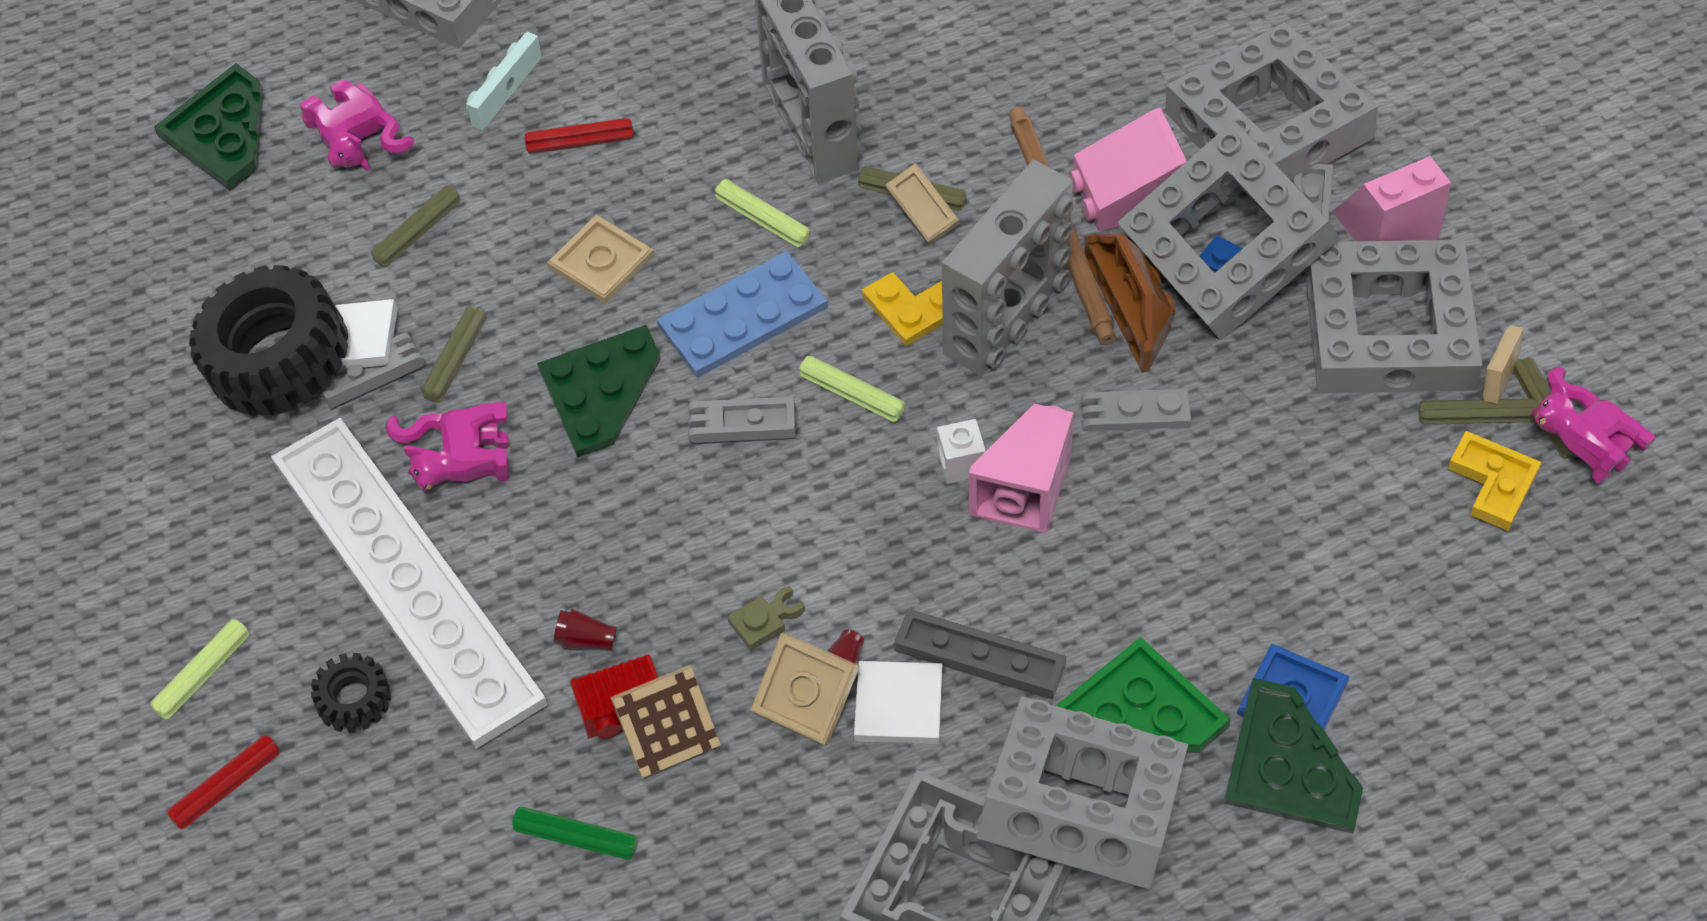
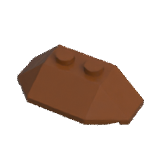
(1132, 294)

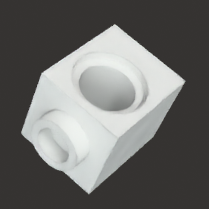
(959, 448)

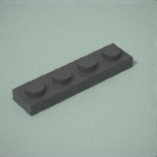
(980, 653)

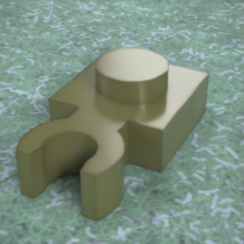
(762, 621)

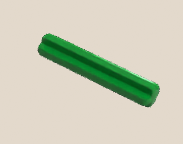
(574, 833)

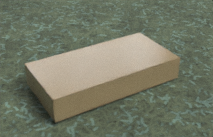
(922, 204)
(1502, 364)

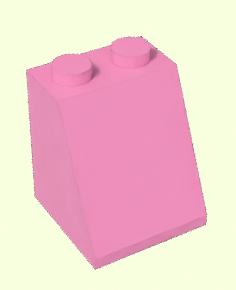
(1125, 168)
(1398, 205)
(1024, 470)

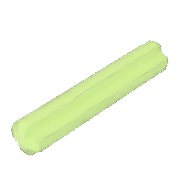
(762, 213)
(852, 388)
(199, 669)

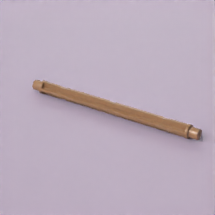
(1080, 269)

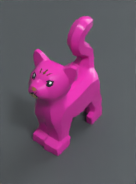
(350, 122)
(1596, 435)
(462, 437)

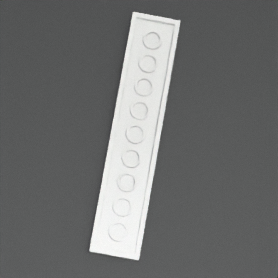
(409, 583)

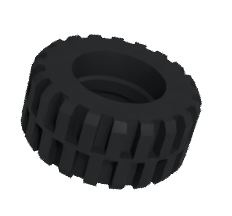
(250, 310)

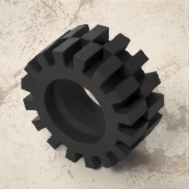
(344, 672)

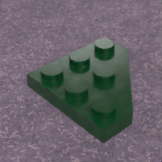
(219, 127)
(600, 386)
(1290, 764)

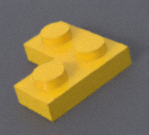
(902, 312)
(1503, 472)

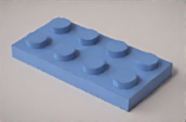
(742, 314)

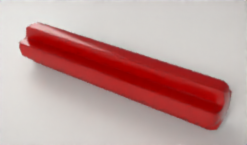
(578, 135)
(223, 782)

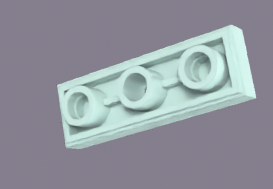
(503, 80)

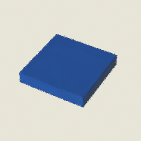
(1316, 683)

